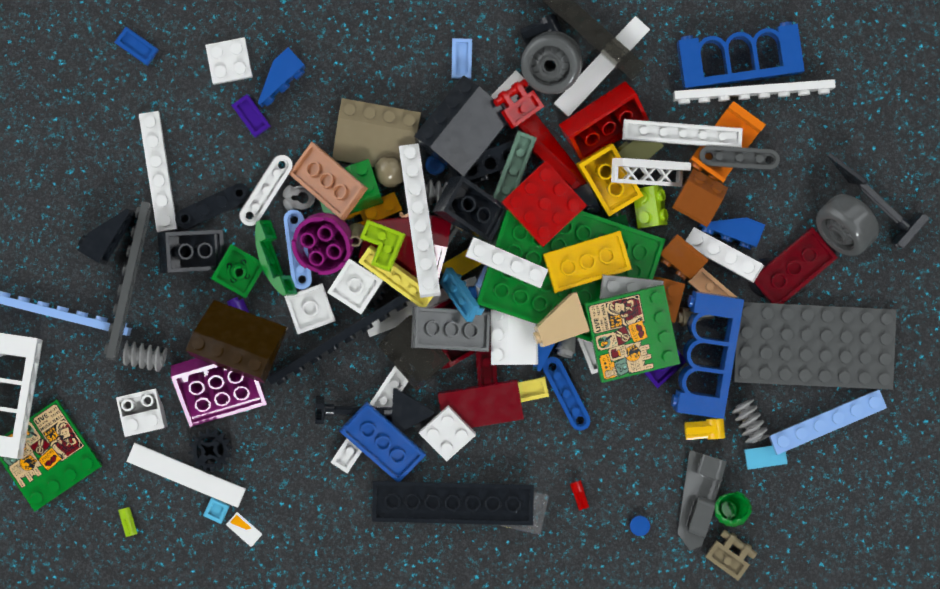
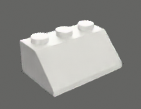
(512, 340)

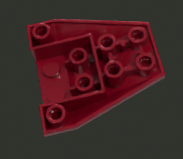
(440, 234)

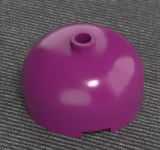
(326, 241)

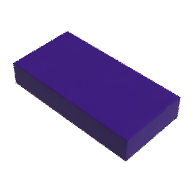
(251, 115)

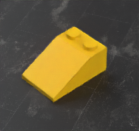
(597, 173)

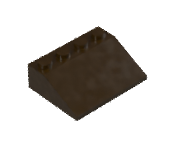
(237, 341)

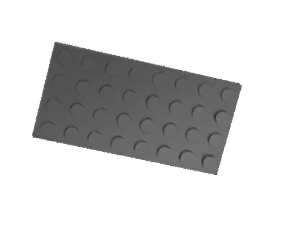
(816, 346)

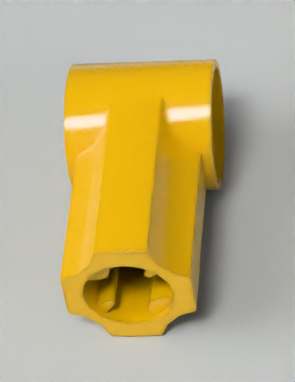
(708, 429)

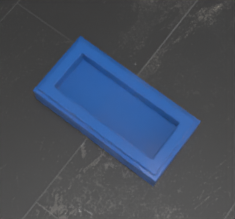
(136, 46)

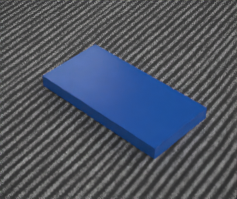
(382, 442)

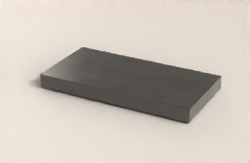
(449, 330)

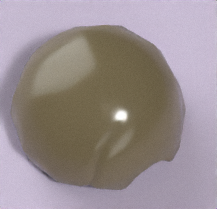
(389, 172)

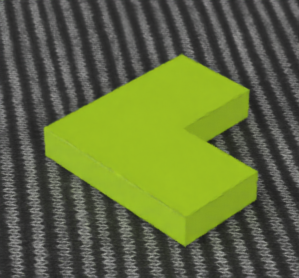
(388, 242)

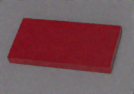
(794, 267)
(485, 403)

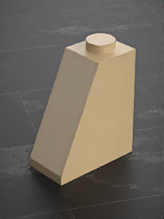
(562, 322)

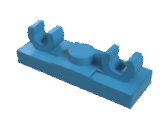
(460, 295)

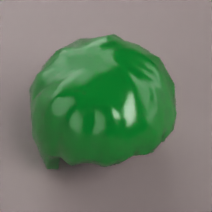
(732, 509)

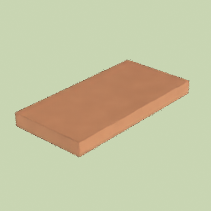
(328, 181)

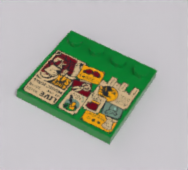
(632, 333)
(52, 457)

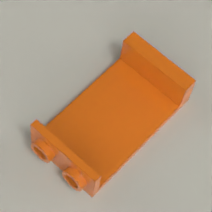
(735, 117)

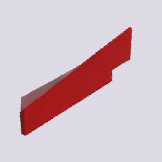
(549, 150)

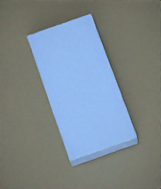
(461, 58)

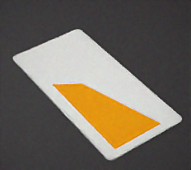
(244, 529)

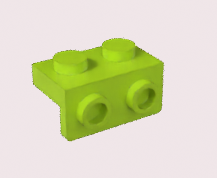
(651, 207)

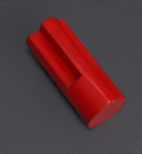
(579, 494)

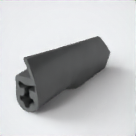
(699, 497)

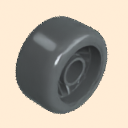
(554, 47)
(847, 225)

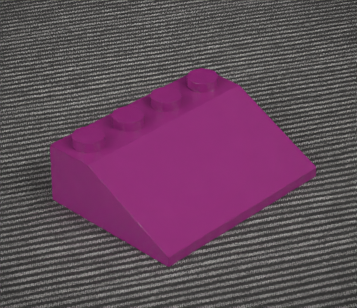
(213, 392)

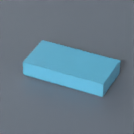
(763, 457)

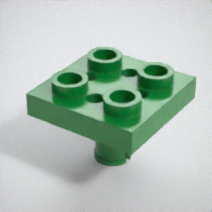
(238, 271)

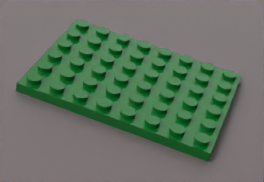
(531, 303)

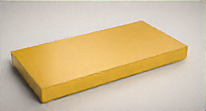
(587, 261)

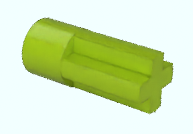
(127, 521)

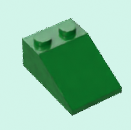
(364, 173)

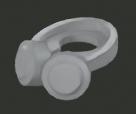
(291, 204)

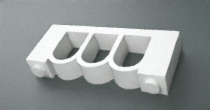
(30, 349)

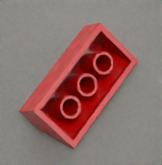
(602, 120)

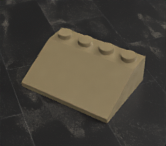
(372, 131)

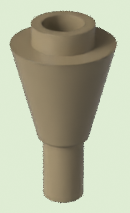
(684, 314)

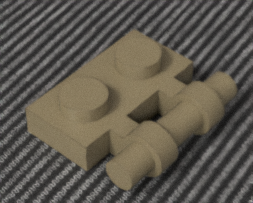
(726, 559)

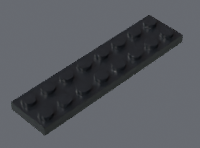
(453, 503)

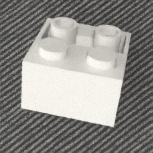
(141, 412)

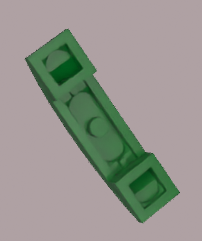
(263, 237)

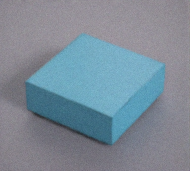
(216, 510)

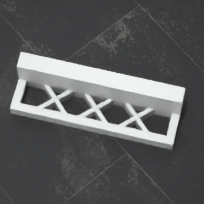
(645, 164)

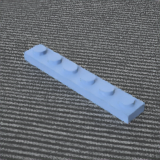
(827, 422)

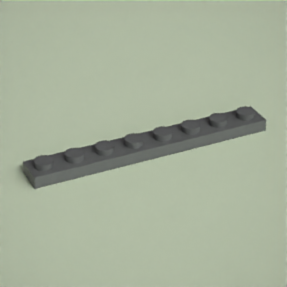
(126, 289)

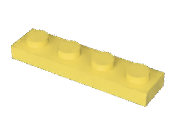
(398, 278)

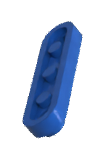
(566, 393)

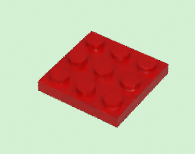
(544, 203)

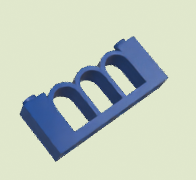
(788, 48)
(701, 403)

